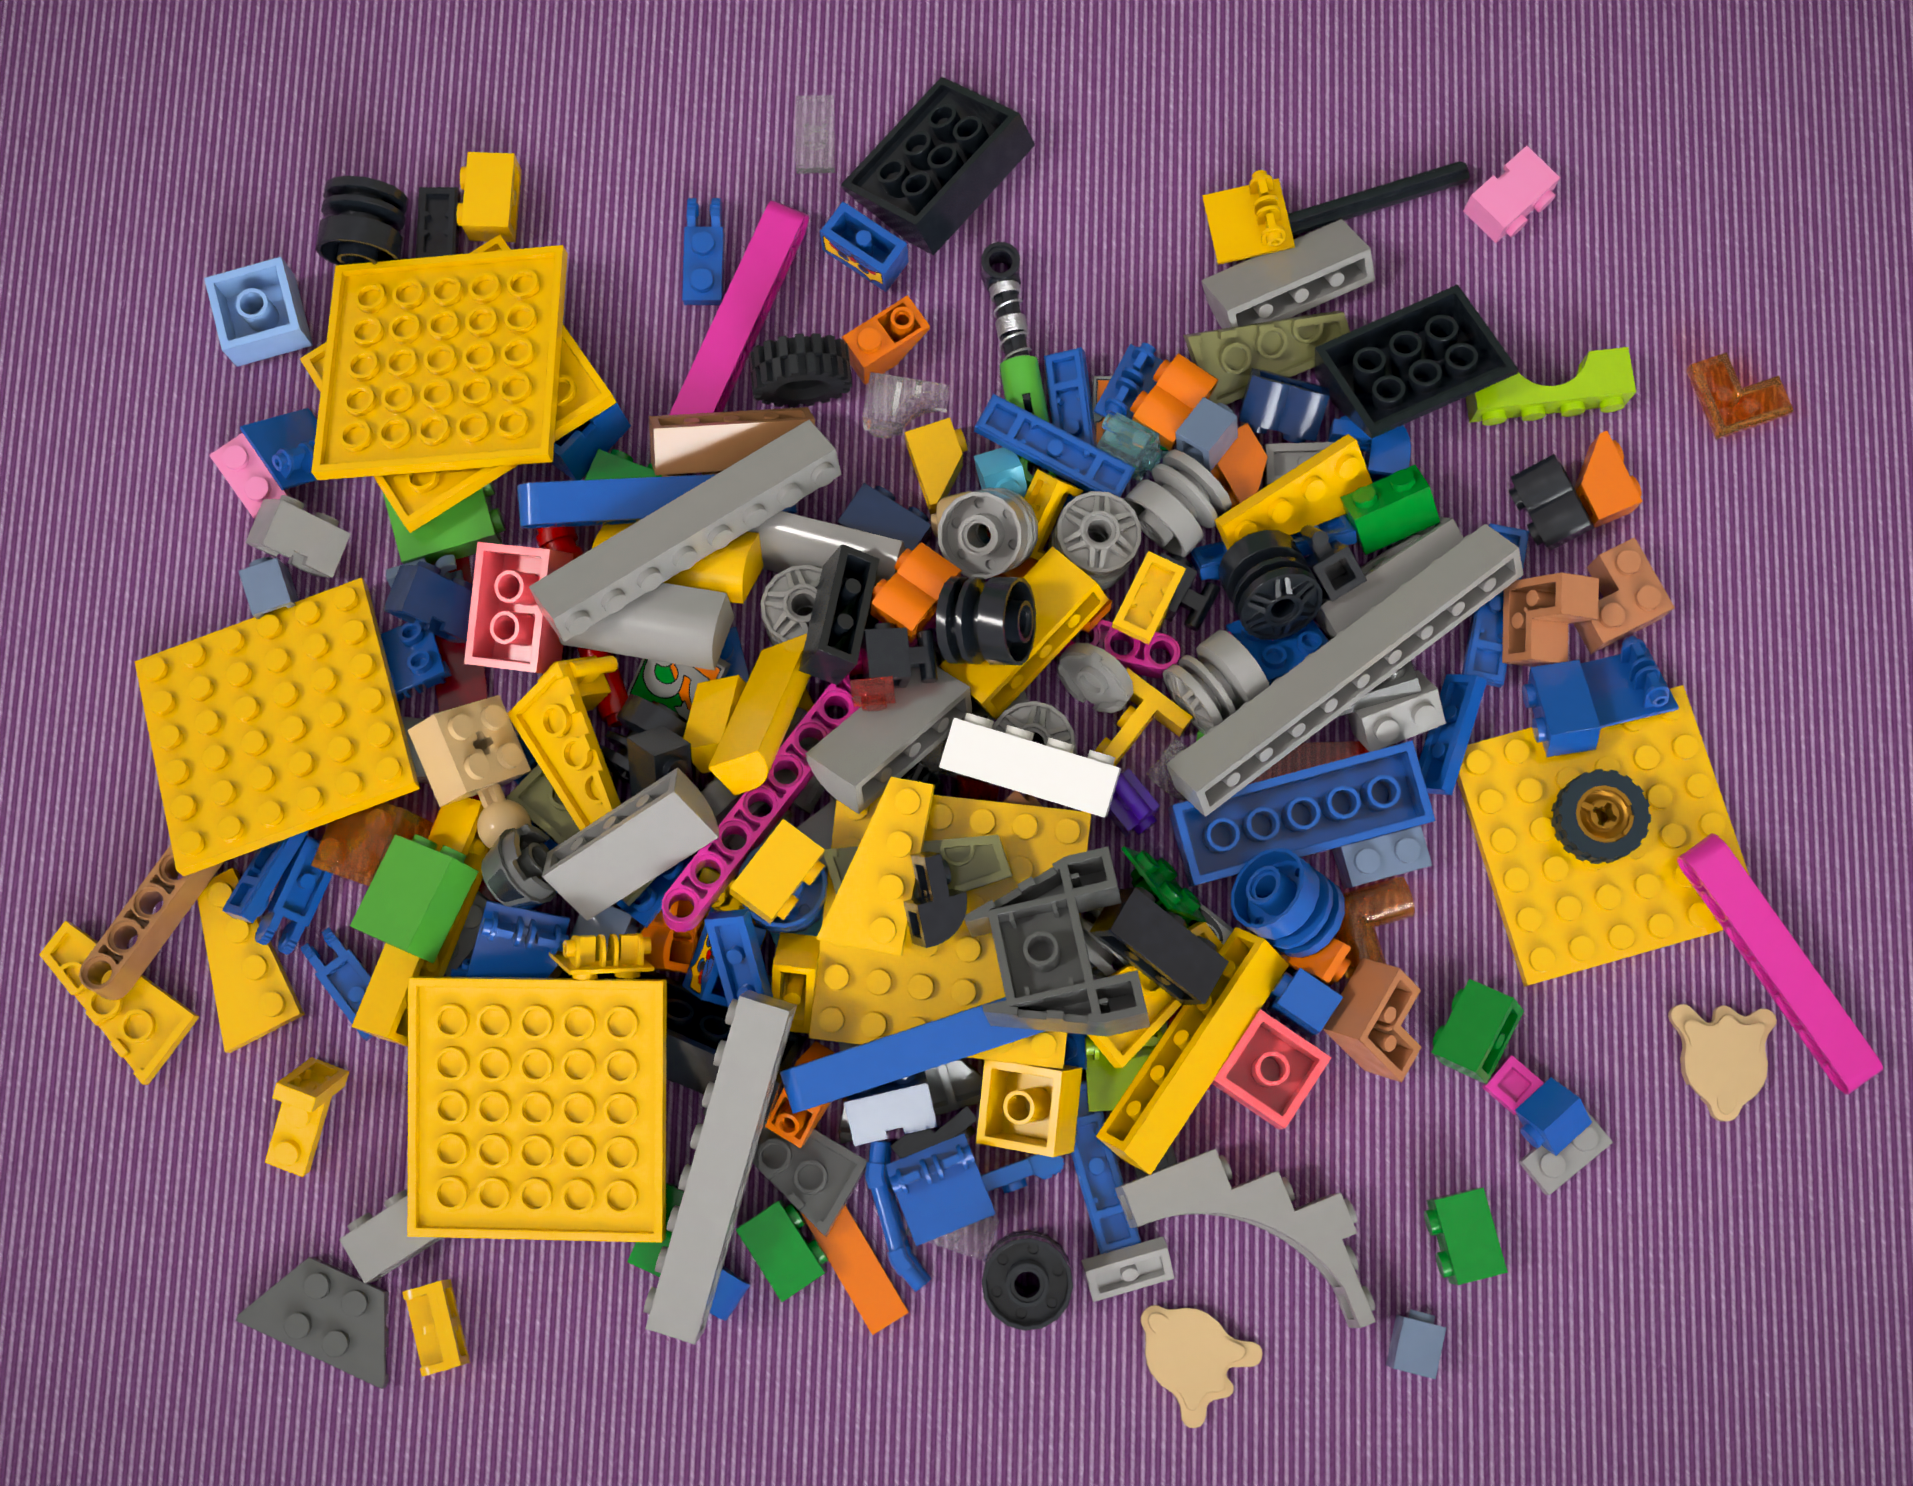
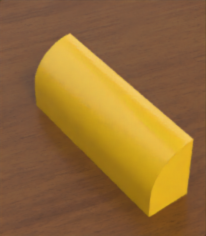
(724, 570)
(1063, 604)
(761, 717)

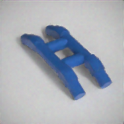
(900, 1251)

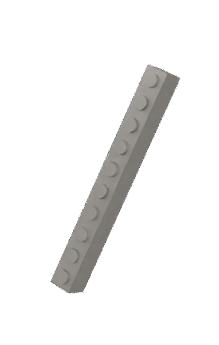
(1345, 669)

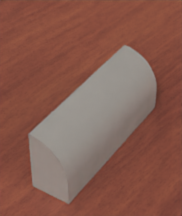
(1291, 280)
(800, 540)
(1388, 573)
(665, 626)
(882, 744)
(631, 845)

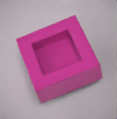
(1512, 1083)

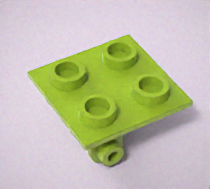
(1108, 1084)

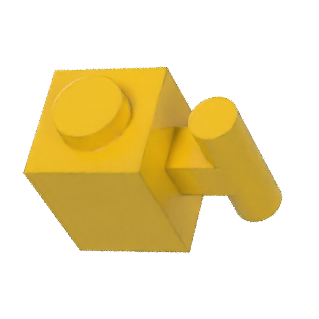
(590, 677)

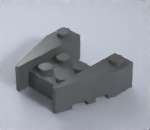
(1047, 957)

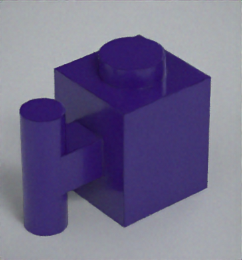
(1132, 805)

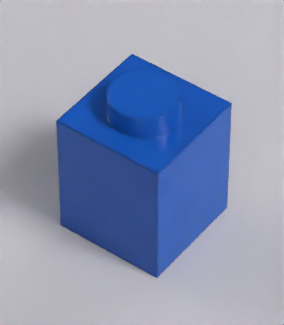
(1552, 1117)

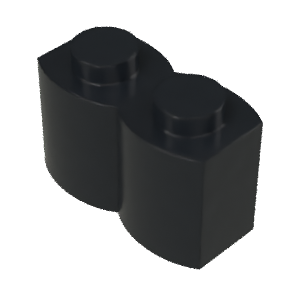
(1550, 502)

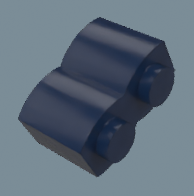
(1283, 406)

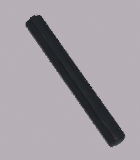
(1378, 197)

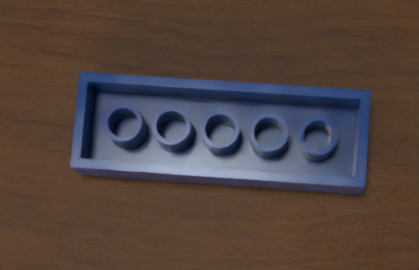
(1304, 812)

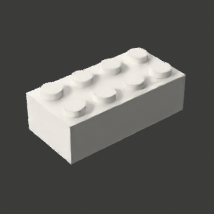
(1031, 767)

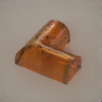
(1730, 406)
(1369, 909)

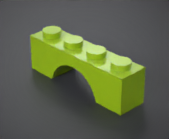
(1601, 382)

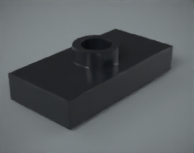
(437, 221)

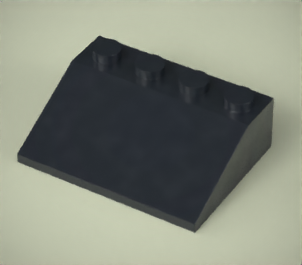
(939, 163)
(1411, 362)

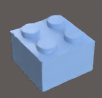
(258, 311)

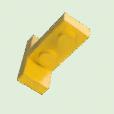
(1148, 598)
(1134, 721)
(302, 1114)

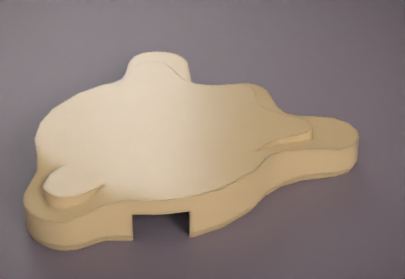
(1724, 1057)
(1192, 1356)

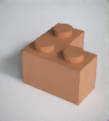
(1630, 596)
(1539, 615)
(1371, 1019)

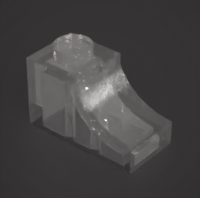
(897, 401)

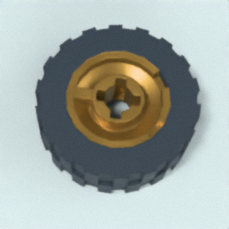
(1578, 825)

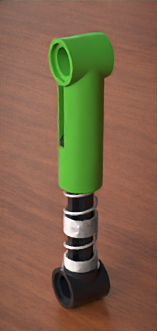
(1018, 370)

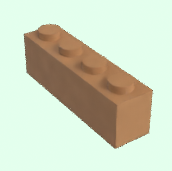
(716, 439)

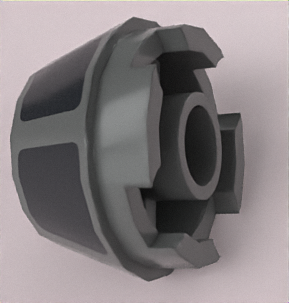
(516, 868)

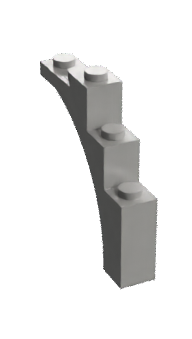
(1312, 1229)

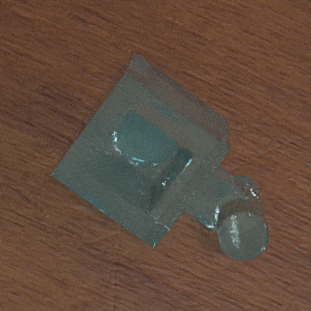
(1131, 443)

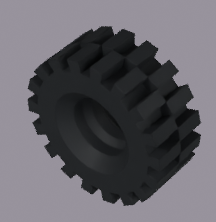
(800, 370)

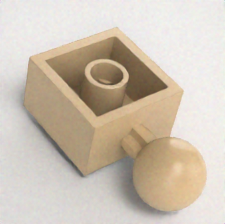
(474, 754)

